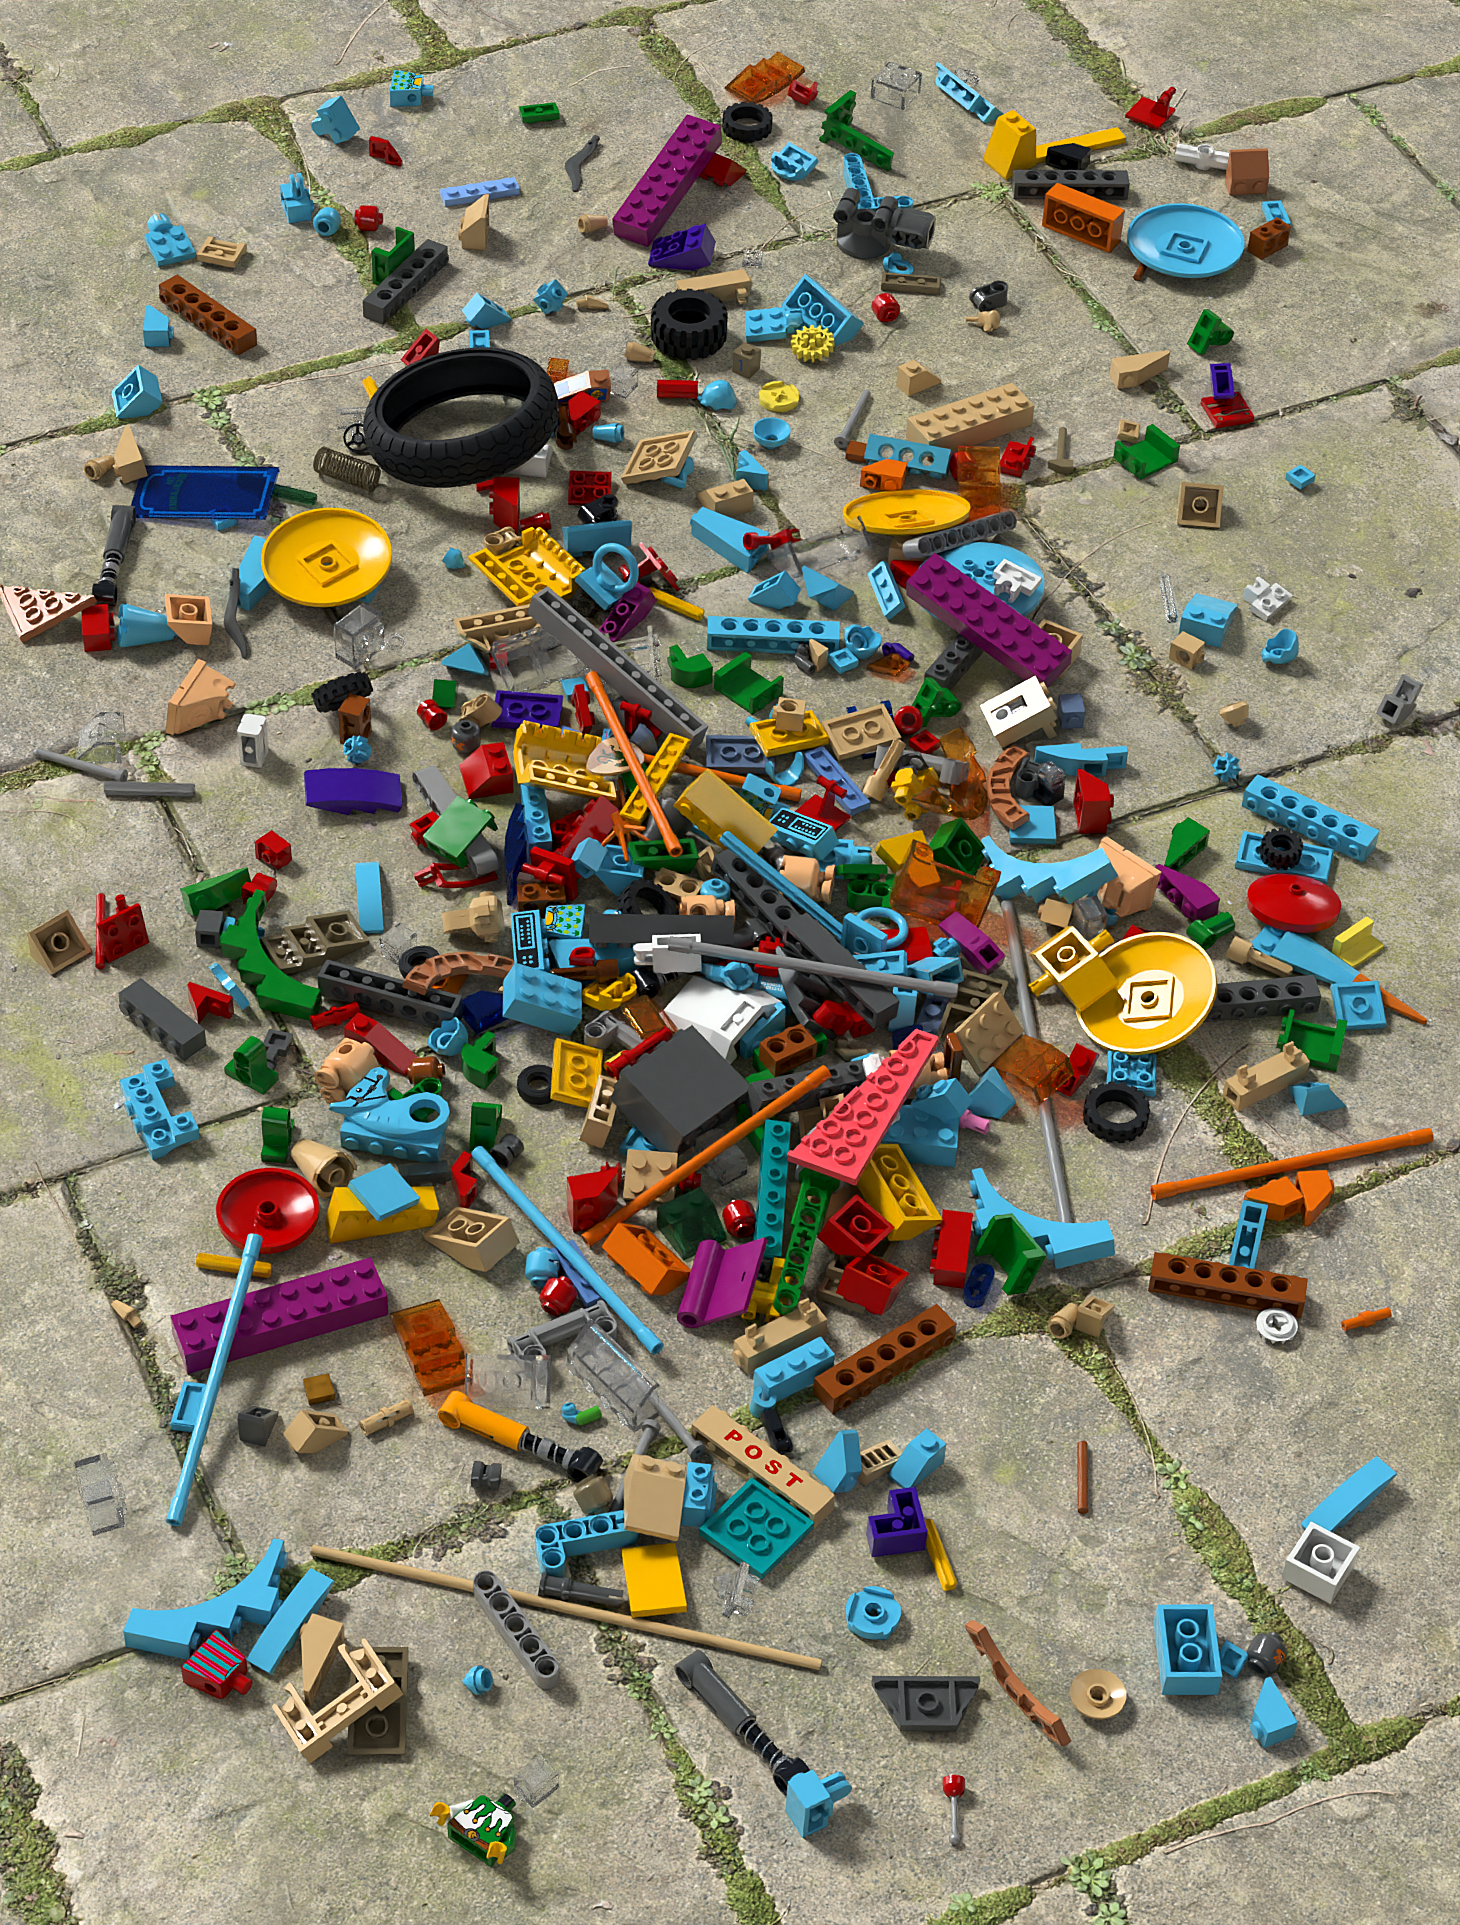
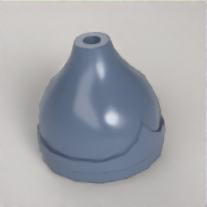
(644, 740)

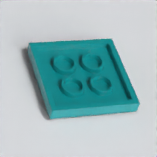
(756, 1528)

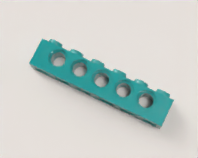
(772, 1187)

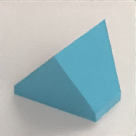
(467, 660)
(991, 1096)
(1314, 1097)

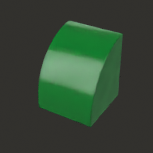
(445, 692)

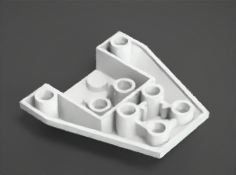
(719, 1012)

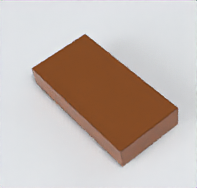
(953, 1056)

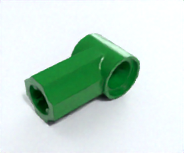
(1209, 931)

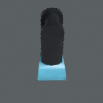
(771, 1421)

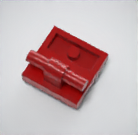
(553, 868)

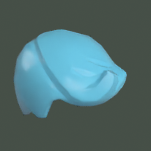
(718, 395)
(861, 641)
(1281, 648)
(449, 1038)

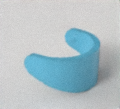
(790, 775)

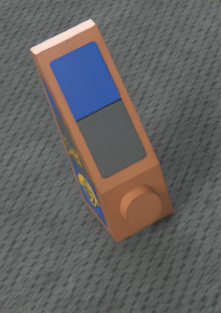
(594, 383)

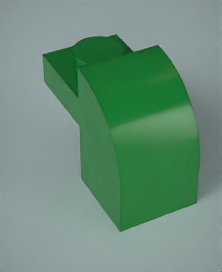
(690, 671)
(478, 1061)

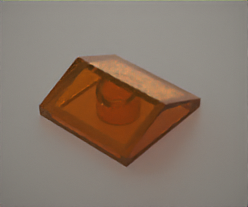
(646, 1016)

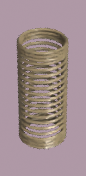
(342, 465)

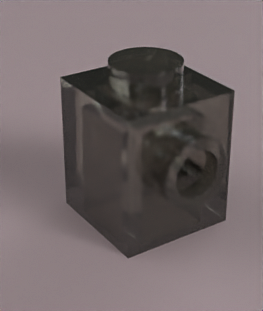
(585, 604)

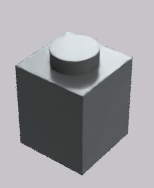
(209, 928)

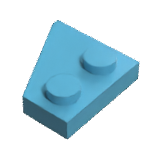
(762, 1029)

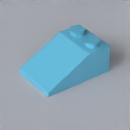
(1207, 619)

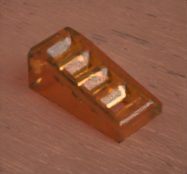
(558, 365)

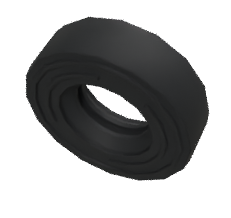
(413, 955)
(530, 1095)

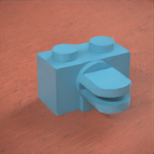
(335, 120)
(296, 200)
(811, 1799)

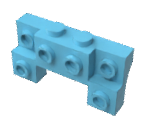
(150, 1113)

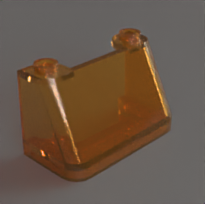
(936, 890)

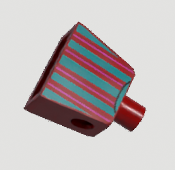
(217, 1668)

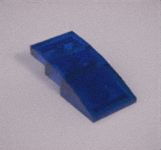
(515, 851)

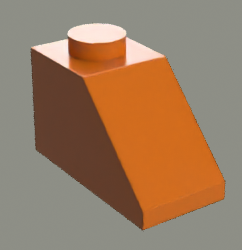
(1316, 1193)

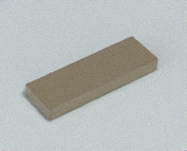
(911, 283)

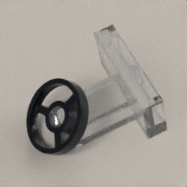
(352, 420)

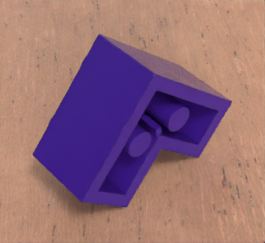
(899, 1530)

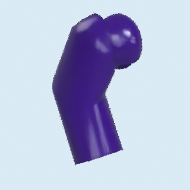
(897, 648)

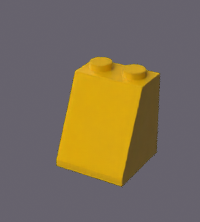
(1011, 145)

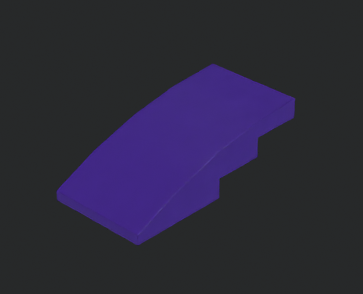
(352, 788)

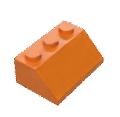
(646, 1259)

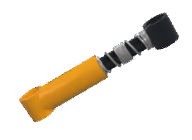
(462, 1412)

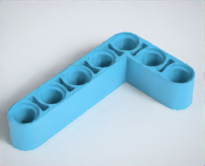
(856, 178)

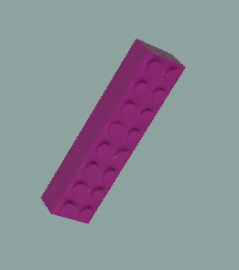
(667, 180)
(987, 621)
(283, 1314)

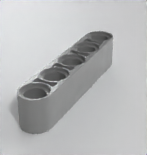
(517, 1641)

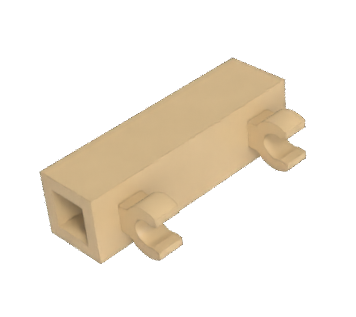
(723, 285)
(1266, 1077)
(779, 1336)

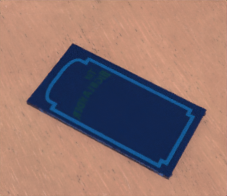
(205, 492)

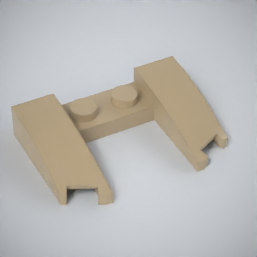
(313, 1732)

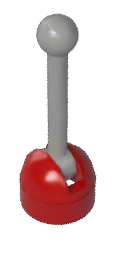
(954, 1788)

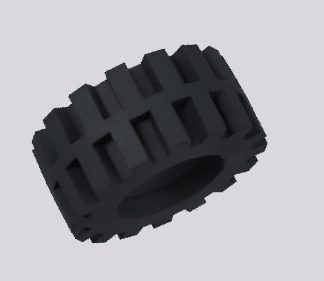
(1279, 858)

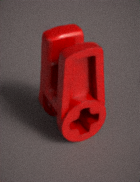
(561, 827)

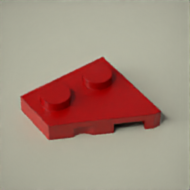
(581, 699)

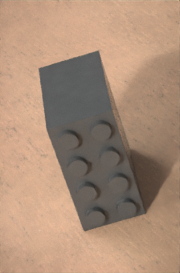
(679, 1091)

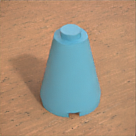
(141, 627)

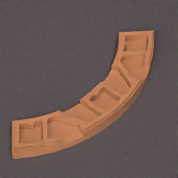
(999, 787)
(452, 964)
(1014, 1687)

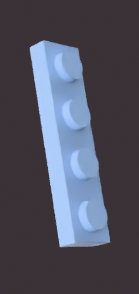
(472, 192)

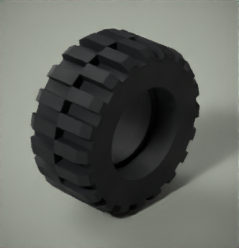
(689, 324)

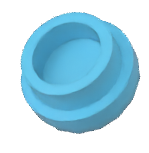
(453, 559)
(478, 1680)

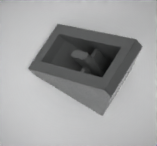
(256, 1424)

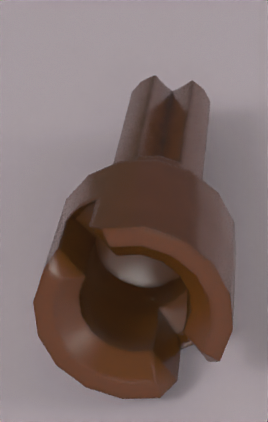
(565, 432)
(602, 971)

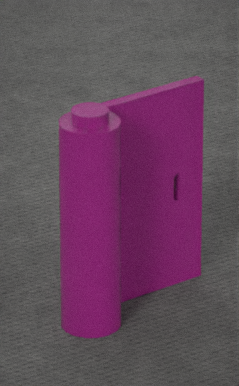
(720, 1282)

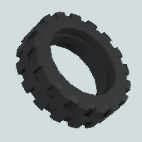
(747, 133)
(332, 695)
(649, 891)
(1118, 1093)

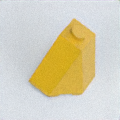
(894, 849)

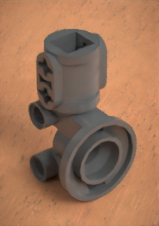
(870, 233)

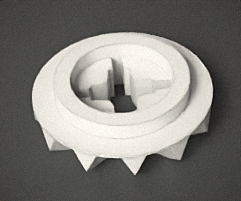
(1282, 1319)

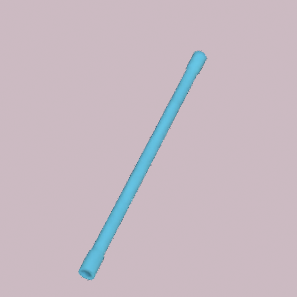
(644, 1334)
(180, 1500)

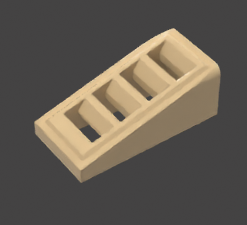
(876, 1470)

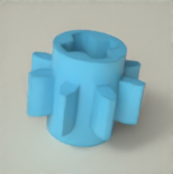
(357, 749)
(1226, 767)
(946, 948)

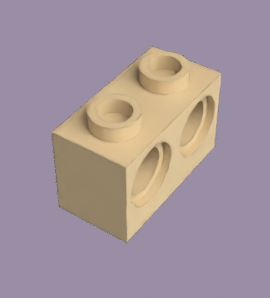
(677, 884)

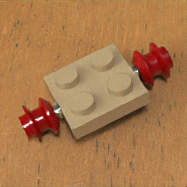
(646, 1170)

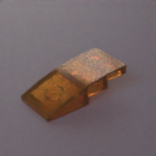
(765, 78)
(979, 479)
(430, 1346)

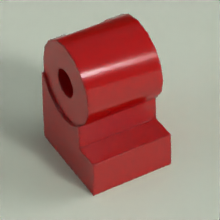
(259, 882)
(834, 1017)

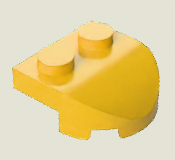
(610, 995)

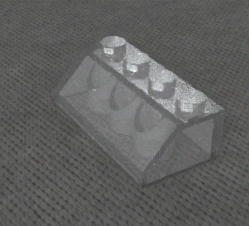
(613, 1376)

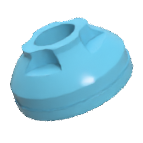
(771, 429)

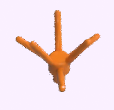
(620, 829)

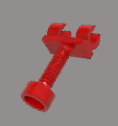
(752, 540)

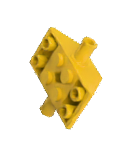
(1074, 967)

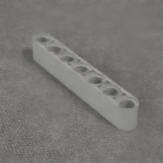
(959, 535)
(438, 797)

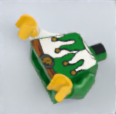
(481, 1826)

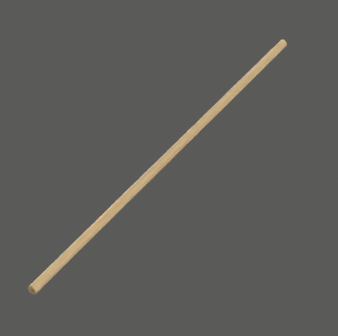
(571, 1608)

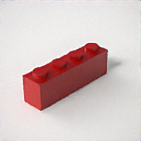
(593, 823)

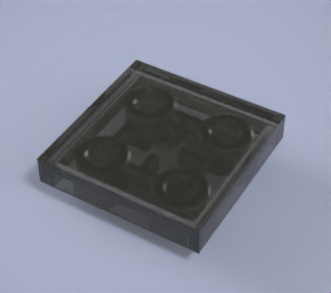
(425, 1172)

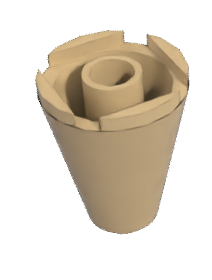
(323, 1166)

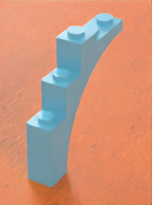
(1066, 878)
(1063, 1242)
(181, 1630)

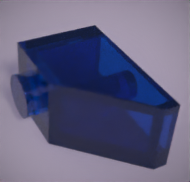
(483, 1010)

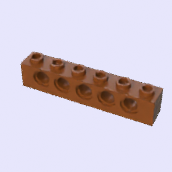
(208, 314)
(1227, 1284)
(884, 1359)

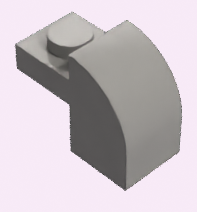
(1401, 703)

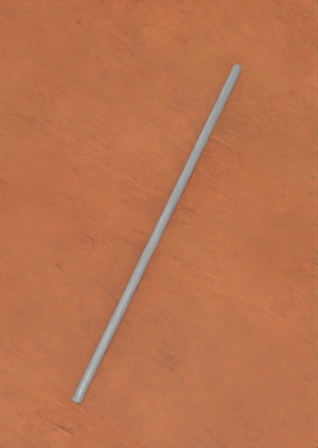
(1030, 1030)

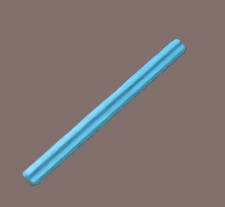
(782, 884)

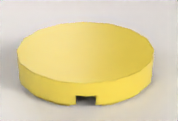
(779, 396)

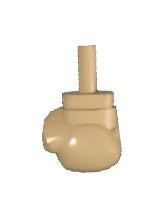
(988, 320)

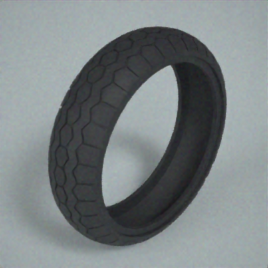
(471, 457)

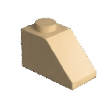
(915, 377)
(314, 1431)

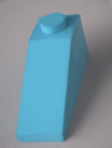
(1248, 1234)

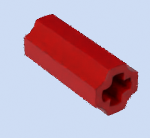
(677, 389)

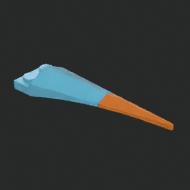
(1313, 959)

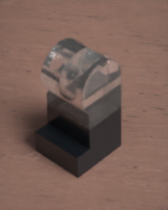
(1050, 784)

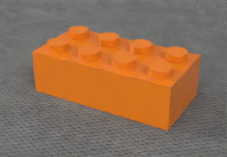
(1083, 217)

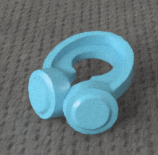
(895, 259)

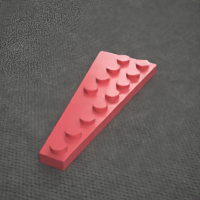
(859, 1122)

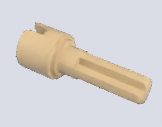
(876, 784)
(1243, 952)

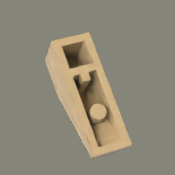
(1136, 369)
(128, 458)
(599, 1113)
(319, 1648)

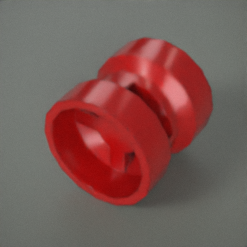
(432, 714)

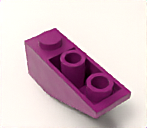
(628, 612)
(1188, 894)
(974, 944)

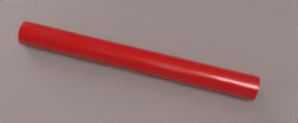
(100, 916)

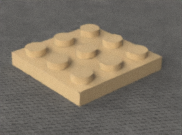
(659, 457)

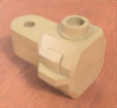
(482, 917)

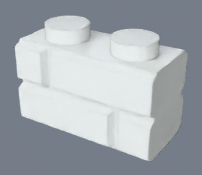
(252, 740)

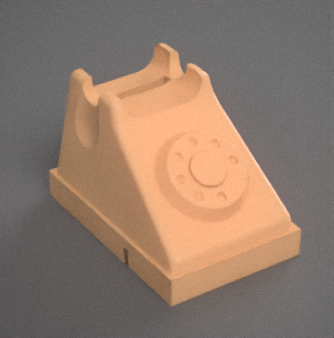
(198, 699)
(1135, 882)

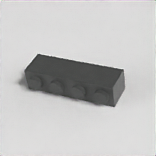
(162, 1019)

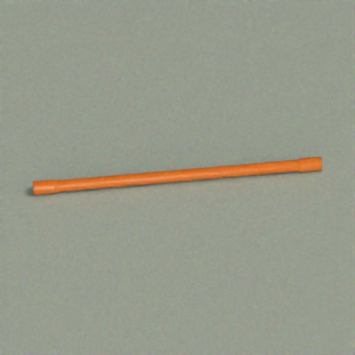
(787, 792)
(669, 838)
(1172, 1188)
(602, 1228)

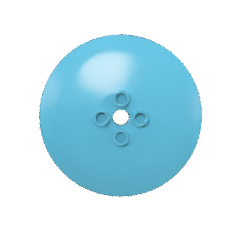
(1185, 240)
(983, 558)

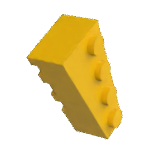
(350, 1220)

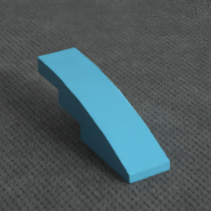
(1352, 1496)
(286, 1624)

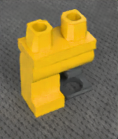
(912, 780)
(764, 1292)

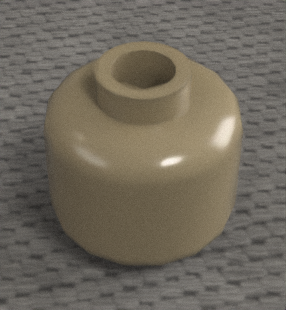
(593, 1495)

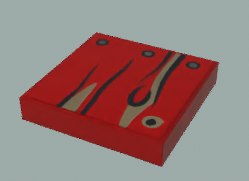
(1227, 411)

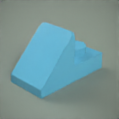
(751, 471)

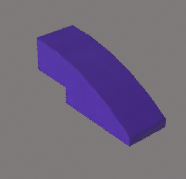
(1221, 381)

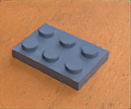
(736, 754)

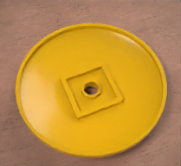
(908, 511)
(303, 543)
(1156, 966)

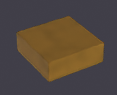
(319, 1389)

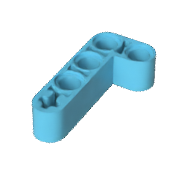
(587, 1539)

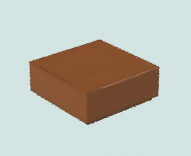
(856, 451)

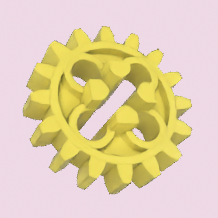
(805, 343)

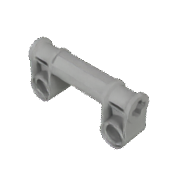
(949, 770)
(607, 1030)
(562, 1328)

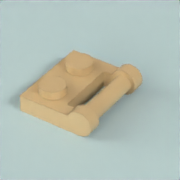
(221, 252)

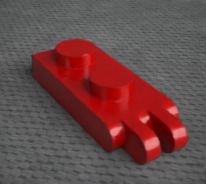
(769, 948)

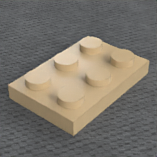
(860, 731)
(988, 1032)

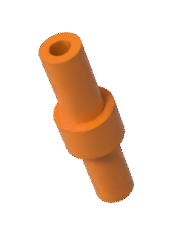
(1366, 1319)

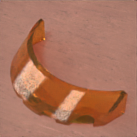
(968, 797)

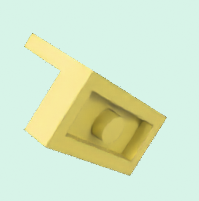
(1357, 943)

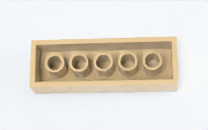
(972, 419)

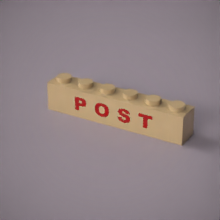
(755, 1458)

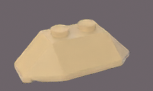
(492, 626)

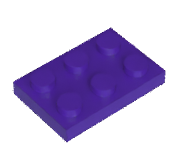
(526, 706)

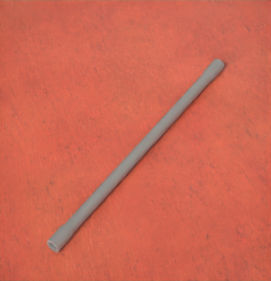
(935, 987)

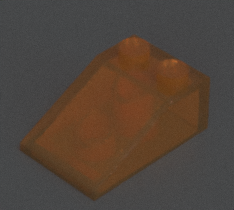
(1034, 1067)

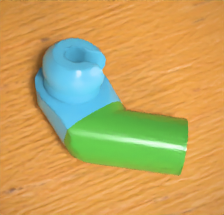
(579, 1417)

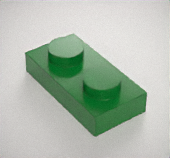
(539, 112)
(852, 871)

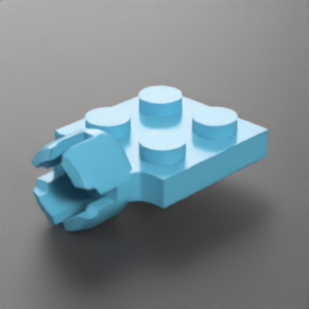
(168, 242)
(772, 323)
(846, 853)
(734, 975)

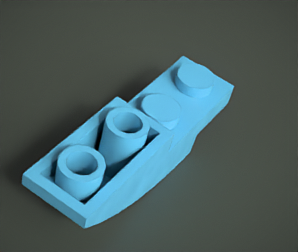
(1072, 757)

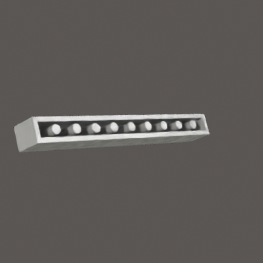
(615, 666)

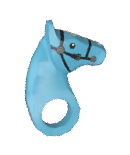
(372, 1110)

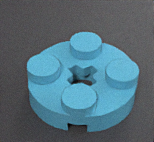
(873, 1627)

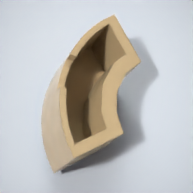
(1056, 911)

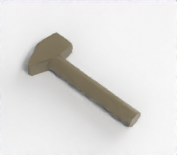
(1061, 464)

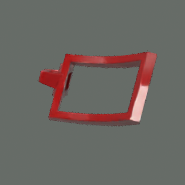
(435, 868)

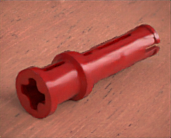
(630, 1057)

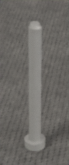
(842, 440)
(120, 775)
(650, 1428)
(695, 1448)

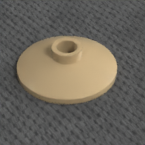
(1098, 1684)

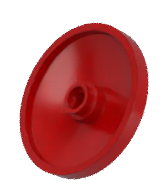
(1293, 903)
(271, 1204)

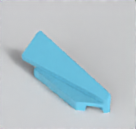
(966, 95)

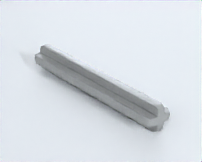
(149, 789)

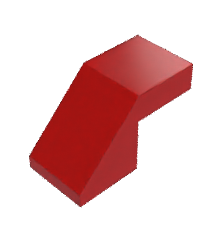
(463, 1185)

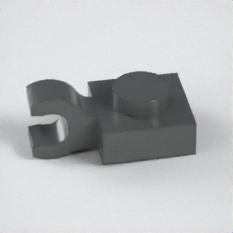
(277, 1044)

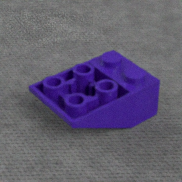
(684, 249)

